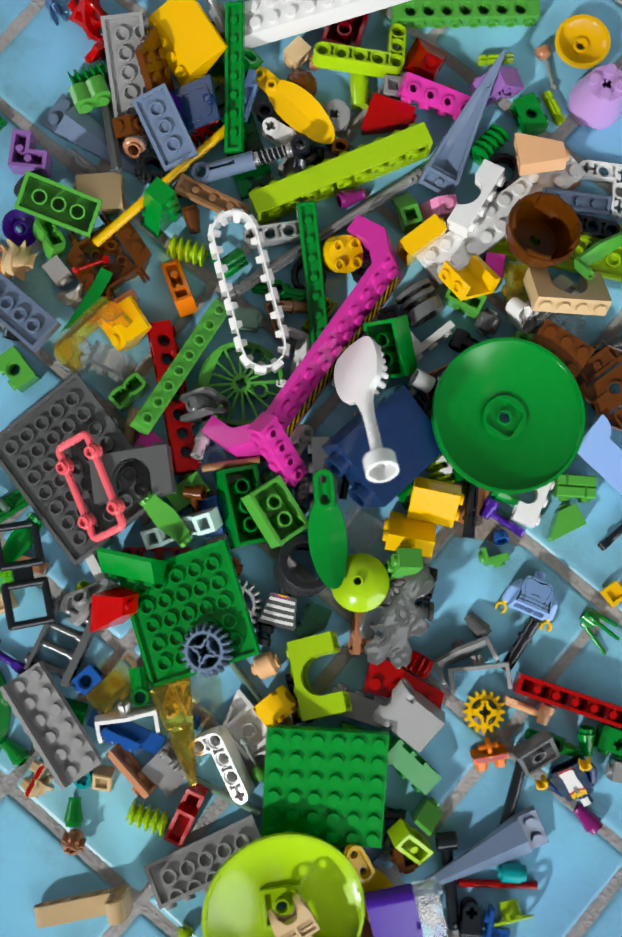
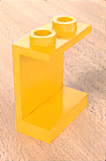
(469, 282)

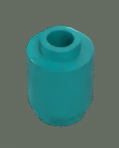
(512, 872)

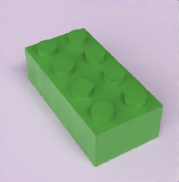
(58, 204)

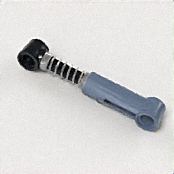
(249, 160)

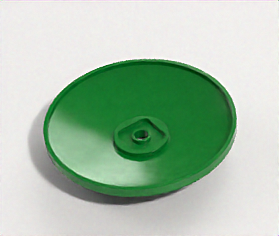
(541, 409)

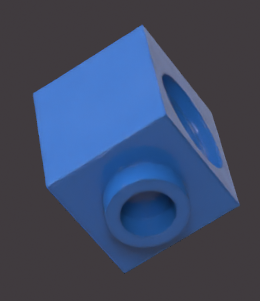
(95, 674)

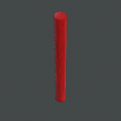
(495, 883)

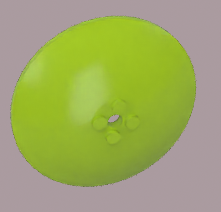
(273, 872)

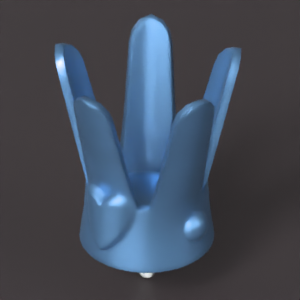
(55, 7)

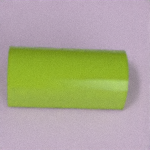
(359, 91)

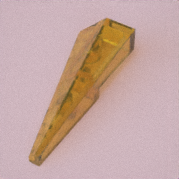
(175, 711)

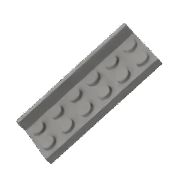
(121, 37)
(51, 725)
(194, 866)

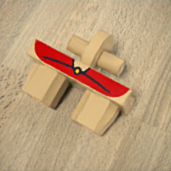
(39, 783)

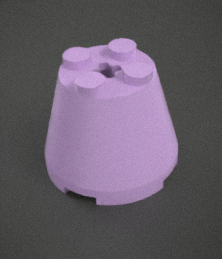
(597, 97)

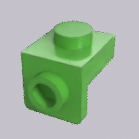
(496, 560)

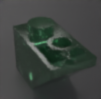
(315, 620)

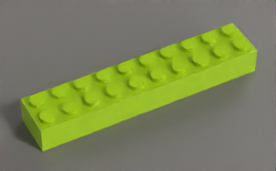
(341, 172)

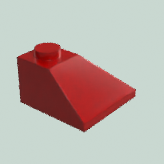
(424, 59)
(112, 607)

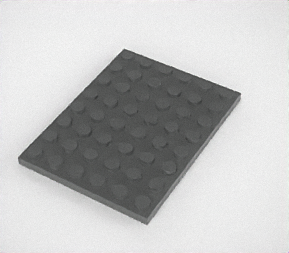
(31, 462)

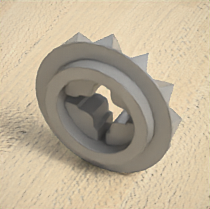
(302, 490)

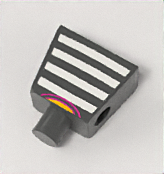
(279, 611)

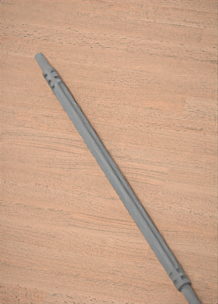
(328, 231)

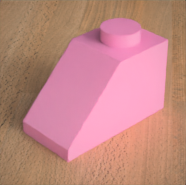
(440, 205)

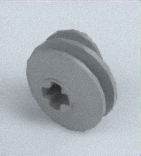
(340, 114)

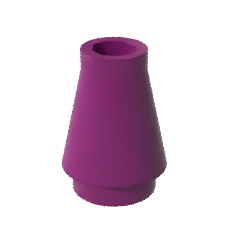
(349, 197)
(588, 819)

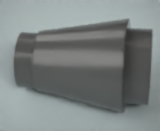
(477, 625)

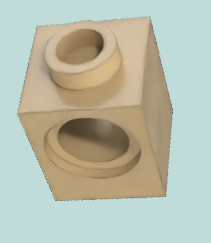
(297, 53)

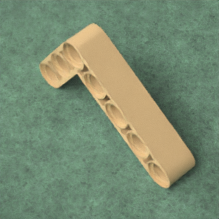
(113, 902)

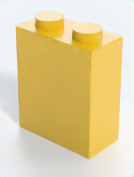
(420, 239)
(435, 502)
(408, 533)

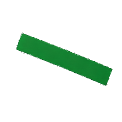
(93, 294)

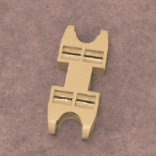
(298, 923)

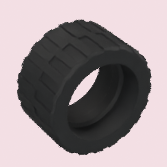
(285, 577)

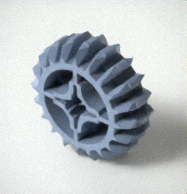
(200, 664)

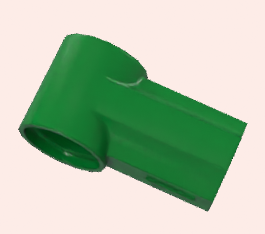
(139, 683)

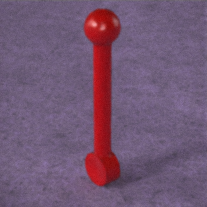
(105, 259)

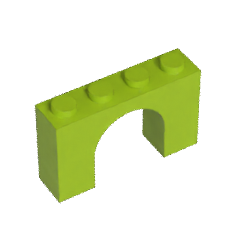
(301, 655)

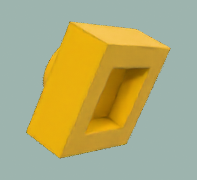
(612, 593)

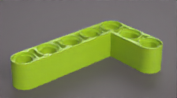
(364, 60)

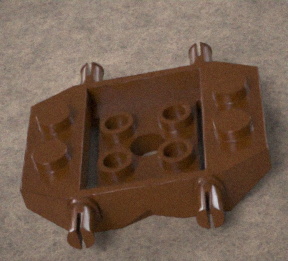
(121, 268)
(598, 393)

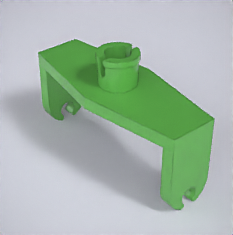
(595, 253)
(166, 518)

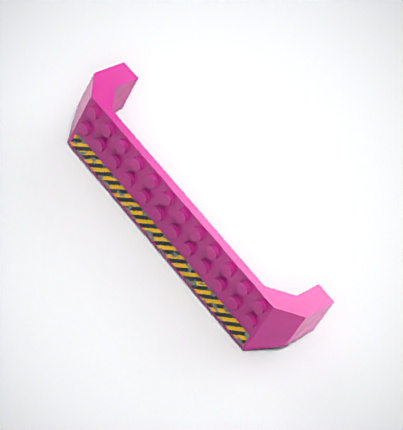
(319, 363)

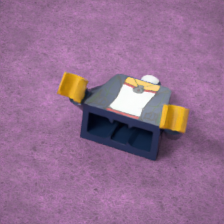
(571, 779)

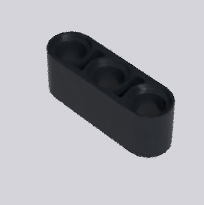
(599, 225)

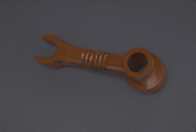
(195, 493)

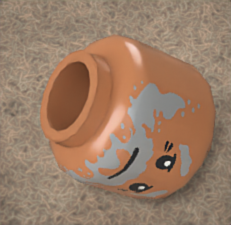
(135, 144)

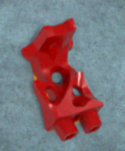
(87, 15)

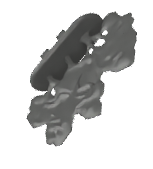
(400, 620)

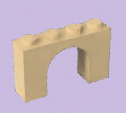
(546, 297)

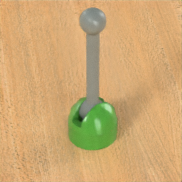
(258, 769)

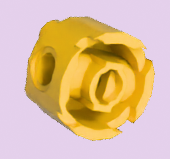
(342, 253)
(276, 706)

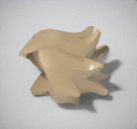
(16, 260)

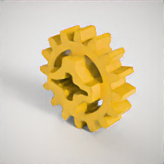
(483, 702)

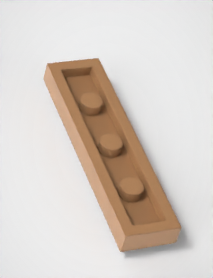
(207, 195)

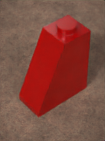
(387, 116)

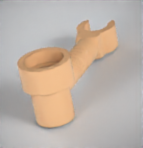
(543, 713)

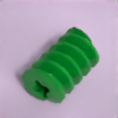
(85, 75)
(488, 144)

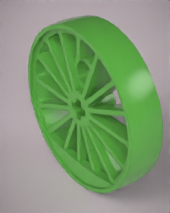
(207, 372)

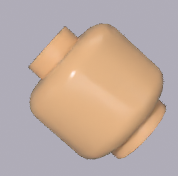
(265, 664)

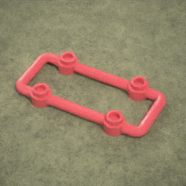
(115, 505)

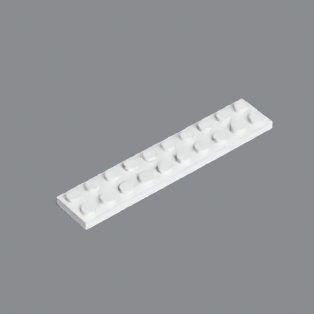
(491, 227)

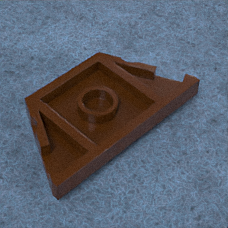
(153, 61)

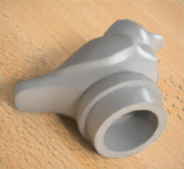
(71, 297)

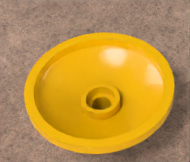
(586, 33)

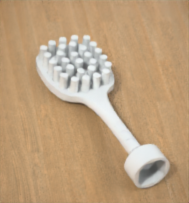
(356, 380)

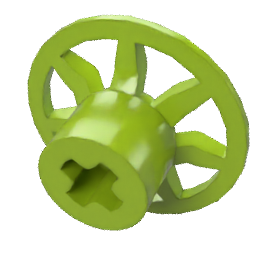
(511, 913)

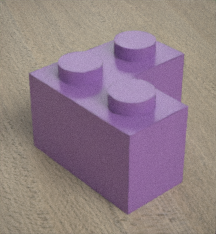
(506, 84)
(24, 155)

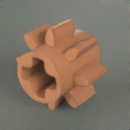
(73, 841)

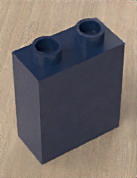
(402, 429)

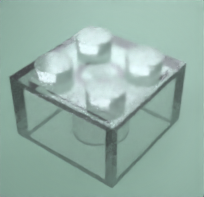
(111, 361)

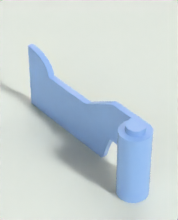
(602, 452)

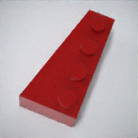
(384, 677)

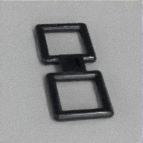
(23, 577)

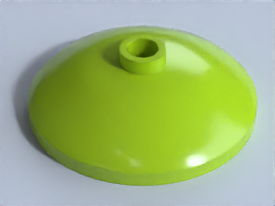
(373, 584)

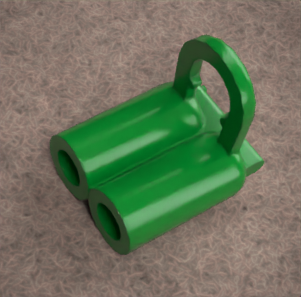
(234, 260)

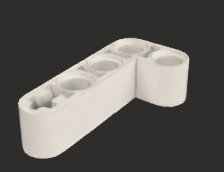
(279, 230)
(521, 313)
(239, 785)

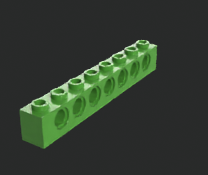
(529, 16)
(179, 368)

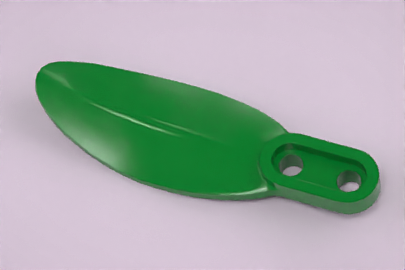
(327, 533)

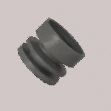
(419, 301)

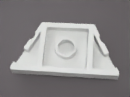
(245, 723)

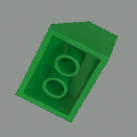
(396, 344)
(131, 566)

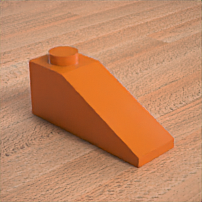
(179, 288)

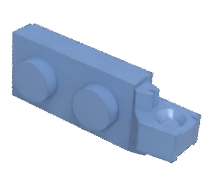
(251, 88)

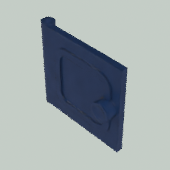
(198, 103)

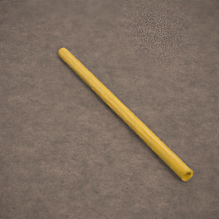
(168, 179)

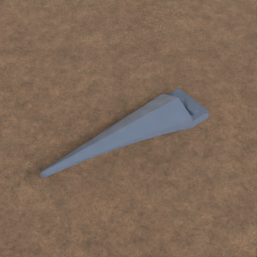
(82, 131)
(448, 160)
(507, 842)

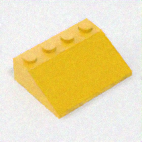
(187, 39)

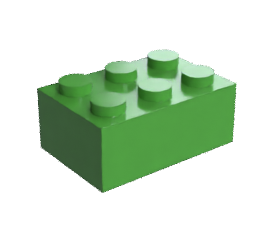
(275, 512)

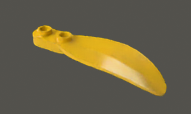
(296, 107)
(370, 878)

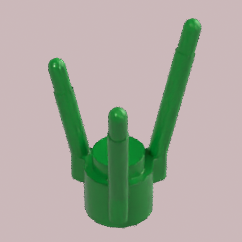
(591, 618)

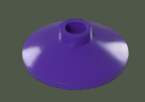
(21, 220)

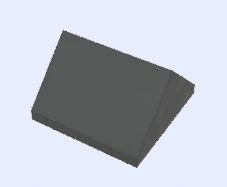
(536, 752)

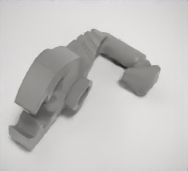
(82, 599)

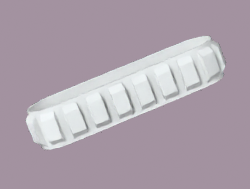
(238, 215)

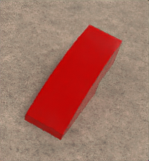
(185, 814)

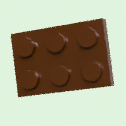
(564, 345)

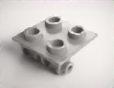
(165, 770)

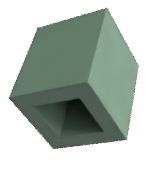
(250, 319)

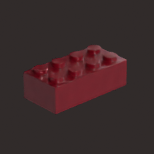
(347, 32)

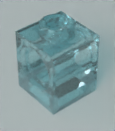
(211, 449)

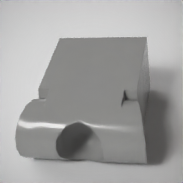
(410, 715)

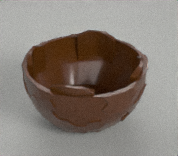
(547, 221)

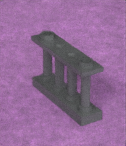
(75, 656)

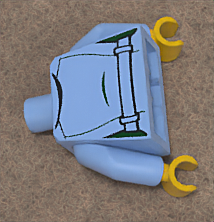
(533, 598)

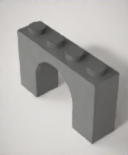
(156, 457)

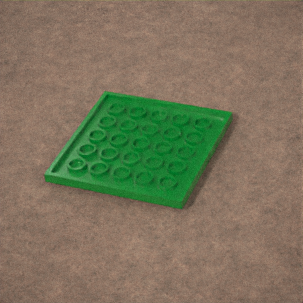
(195, 590)
(326, 783)

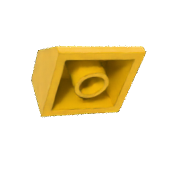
(129, 337)

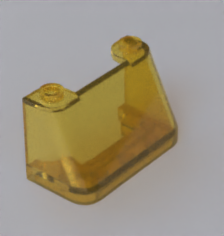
(67, 342)

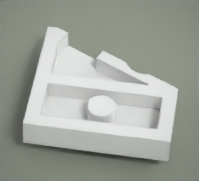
(218, 15)

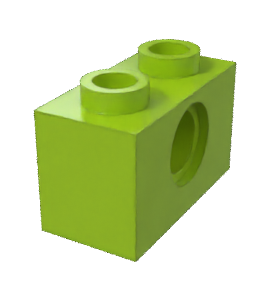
(410, 841)

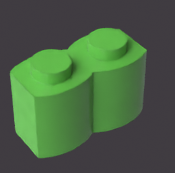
(90, 94)
(51, 238)
(125, 395)

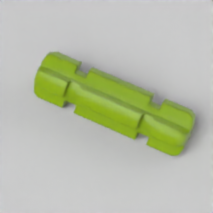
(482, 59)
(553, 107)

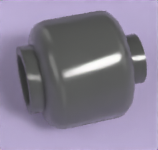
(487, 322)

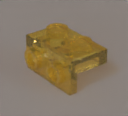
(514, 283)
(107, 692)

